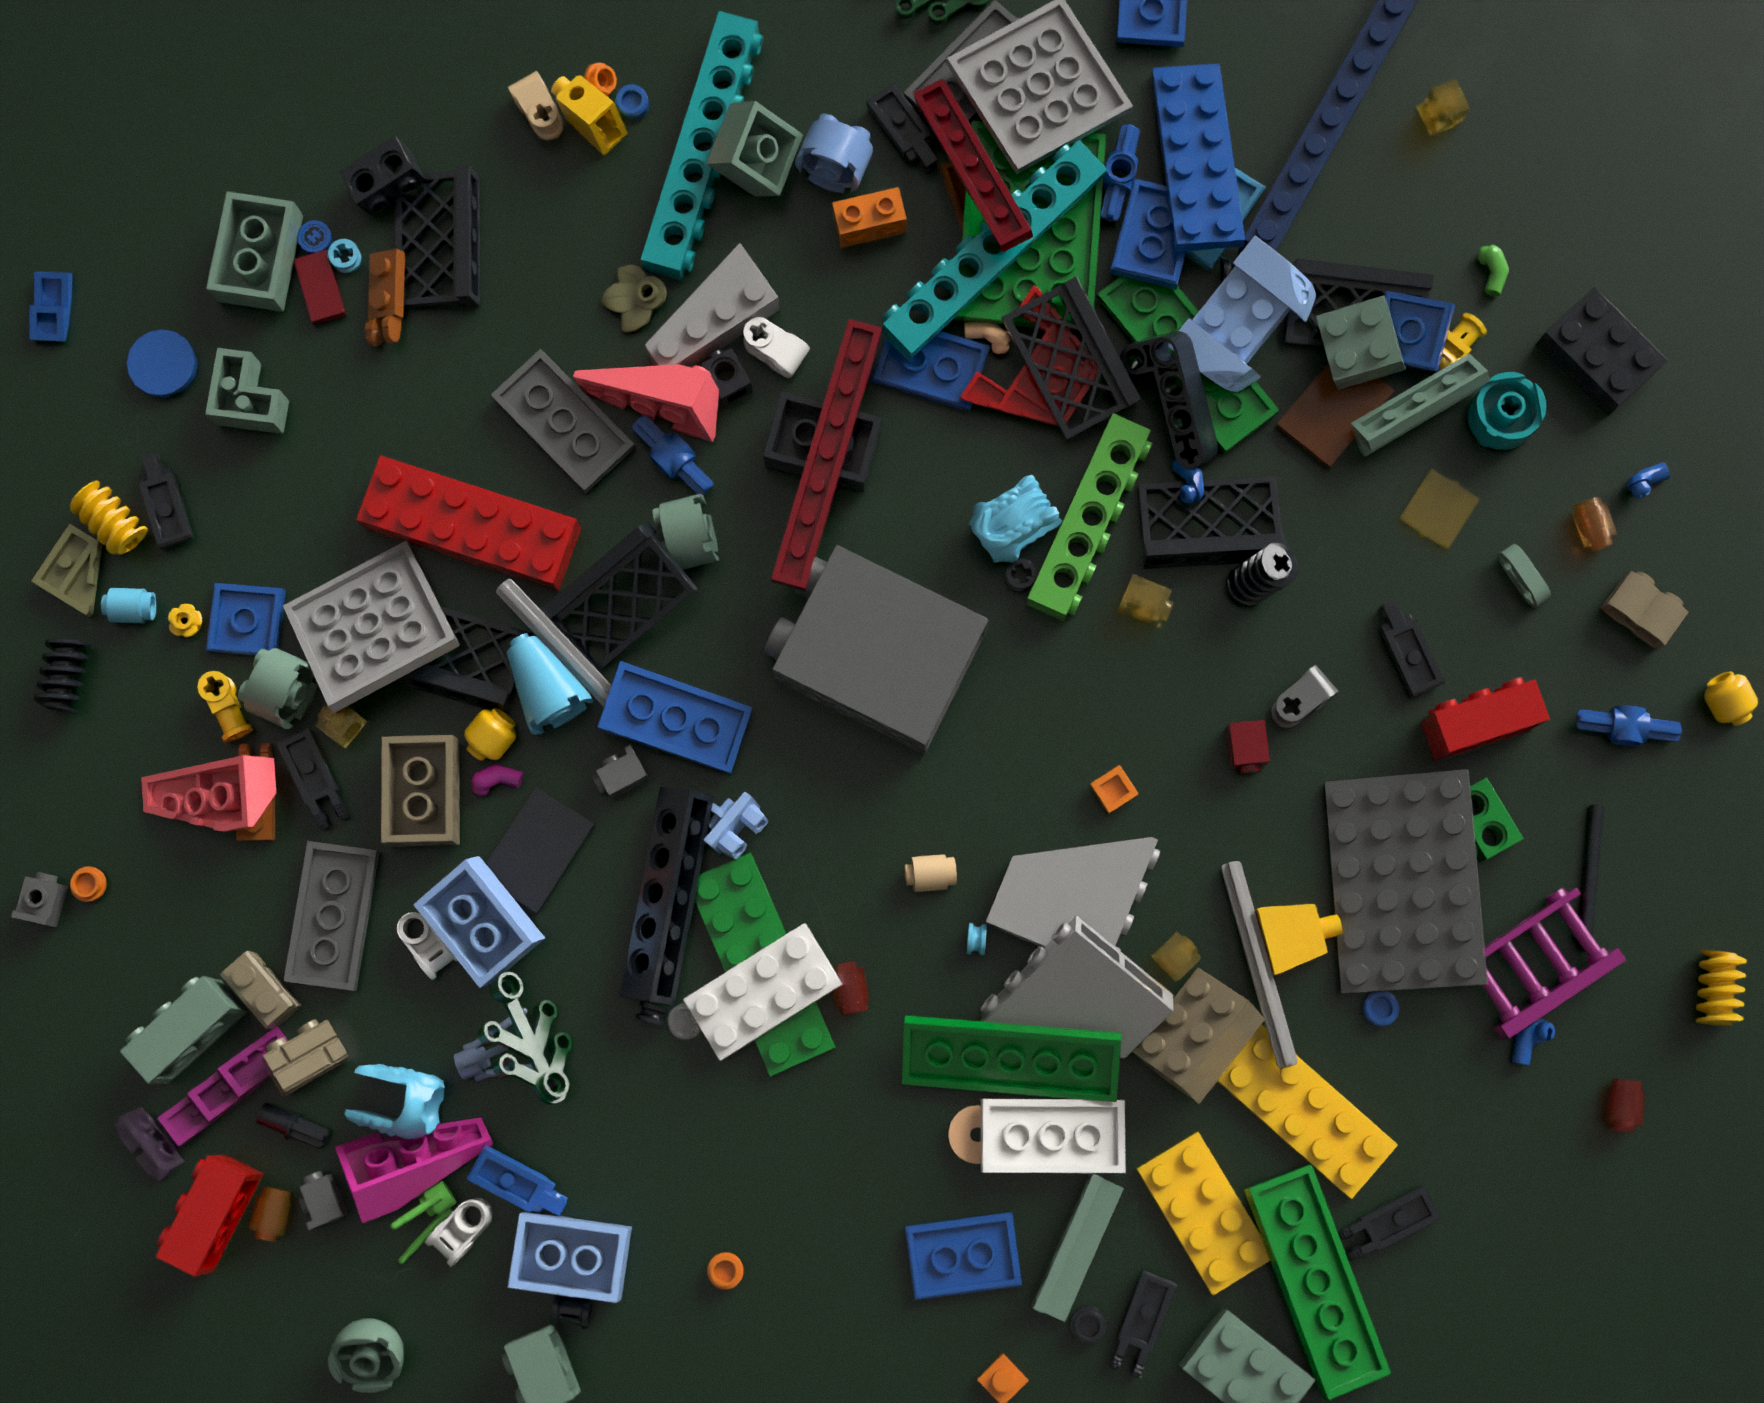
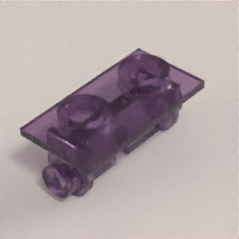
(139, 1130)

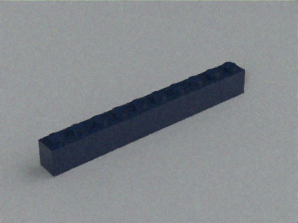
(1329, 122)

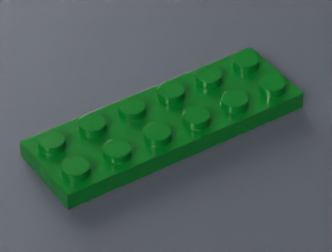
(1154, 310)
(740, 925)
(1011, 1058)
(1317, 1282)

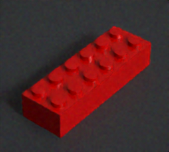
(469, 523)

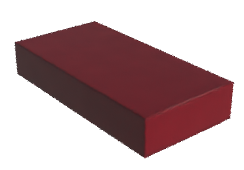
(320, 287)

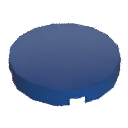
(162, 363)

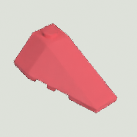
(664, 391)
(213, 794)

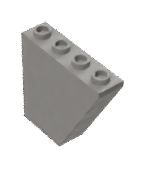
(1081, 881)
(1083, 986)

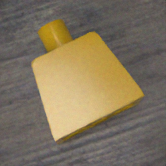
(590, 112)
(1295, 934)

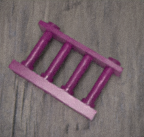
(1570, 978)

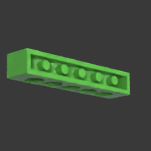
(1118, 436)

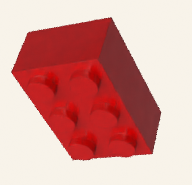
(1484, 718)
(208, 1214)

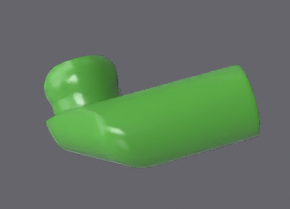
(1498, 269)

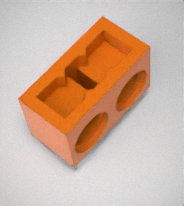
(869, 217)

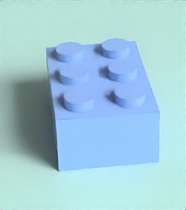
(479, 921)
(570, 1257)

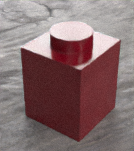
(1247, 746)

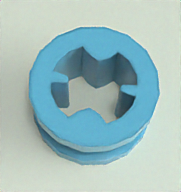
(354, 261)
(976, 939)

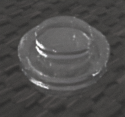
(683, 1023)

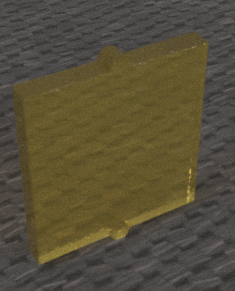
(1439, 509)

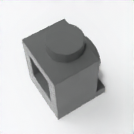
(620, 774)
(49, 908)
(322, 1199)

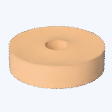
(960, 1137)

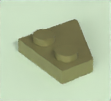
(72, 570)

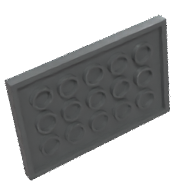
(1406, 882)

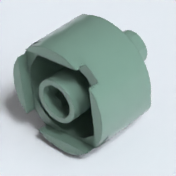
(687, 531)
(278, 687)

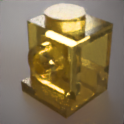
(1443, 107)
(1146, 600)
(341, 725)
(1177, 956)

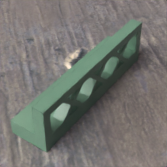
(1419, 404)
(1077, 1247)

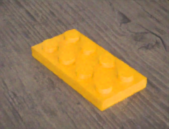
(1204, 1213)

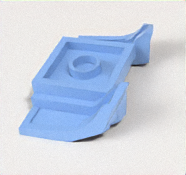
(1246, 313)

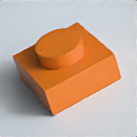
(1114, 789)
(1002, 1379)

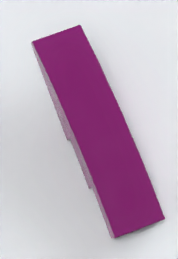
(219, 1092)

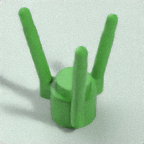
(436, 1200)

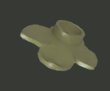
(629, 298)

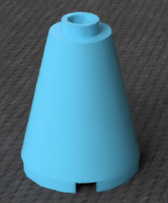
(544, 685)

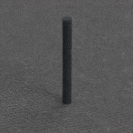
(1591, 866)

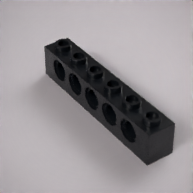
(667, 896)

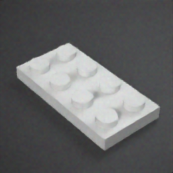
(762, 991)
(1052, 1136)

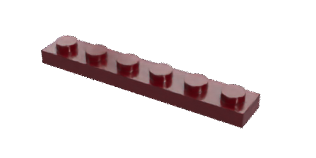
(973, 165)

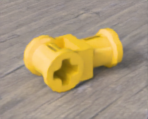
(1455, 346)
(224, 706)

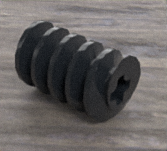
(1262, 574)
(61, 674)

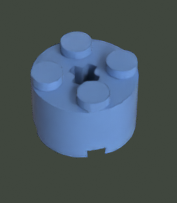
(835, 154)

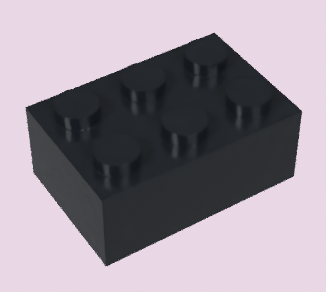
(1601, 351)
(794, 431)

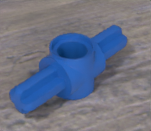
(1124, 159)
(672, 455)
(1628, 725)

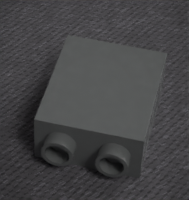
(876, 648)

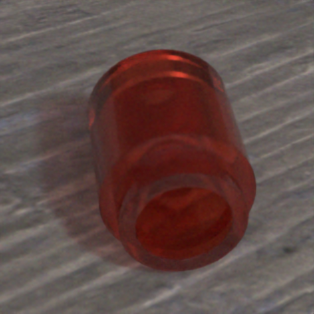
(854, 993)
(1625, 1105)

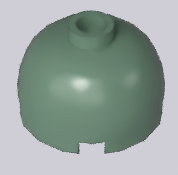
(367, 1355)

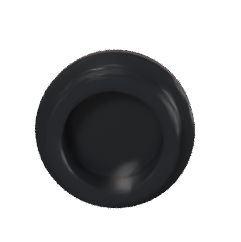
(1088, 1325)

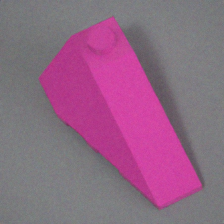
(395, 1170)

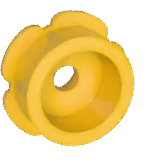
(193, 622)

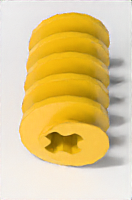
(106, 521)
(1720, 988)

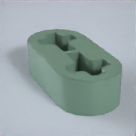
(1524, 575)

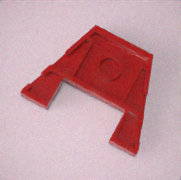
(1023, 394)

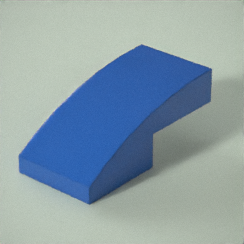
(51, 307)

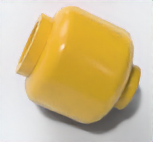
(1730, 698)
(490, 734)

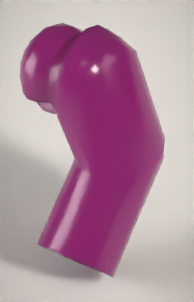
(492, 775)

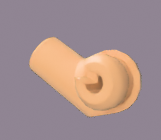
(992, 332)

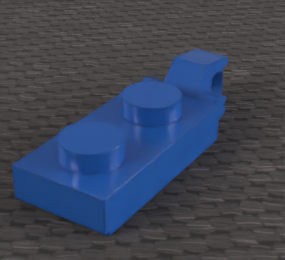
(515, 1182)

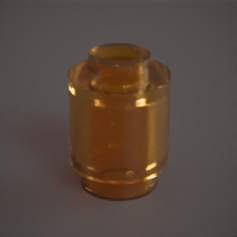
(1594, 524)
(270, 1214)

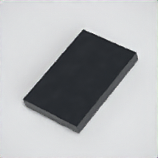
(538, 849)

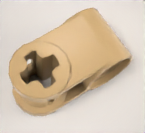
(536, 104)

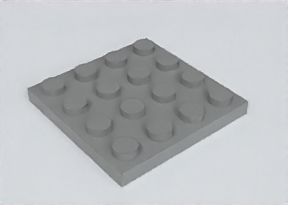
(1039, 85)
(370, 626)

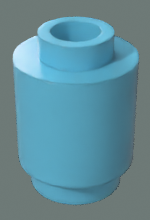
(128, 605)

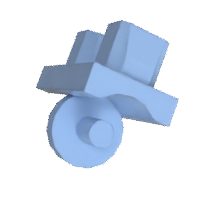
(728, 823)

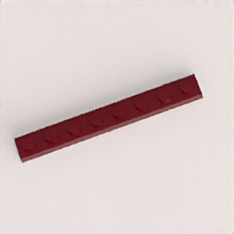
(826, 455)

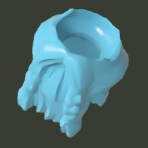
(1014, 520)
(421, 1103)

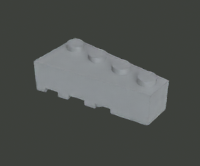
(714, 313)

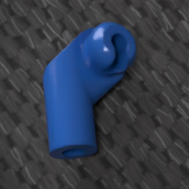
(1641, 481)
(1194, 483)
(1530, 1037)

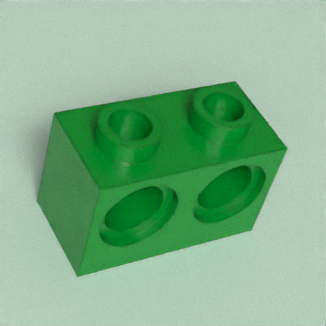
(1494, 817)

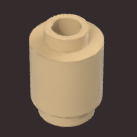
(931, 873)

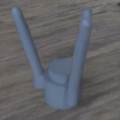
(474, 1060)

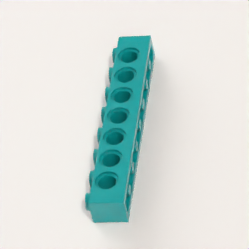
(728, 34)
(910, 337)

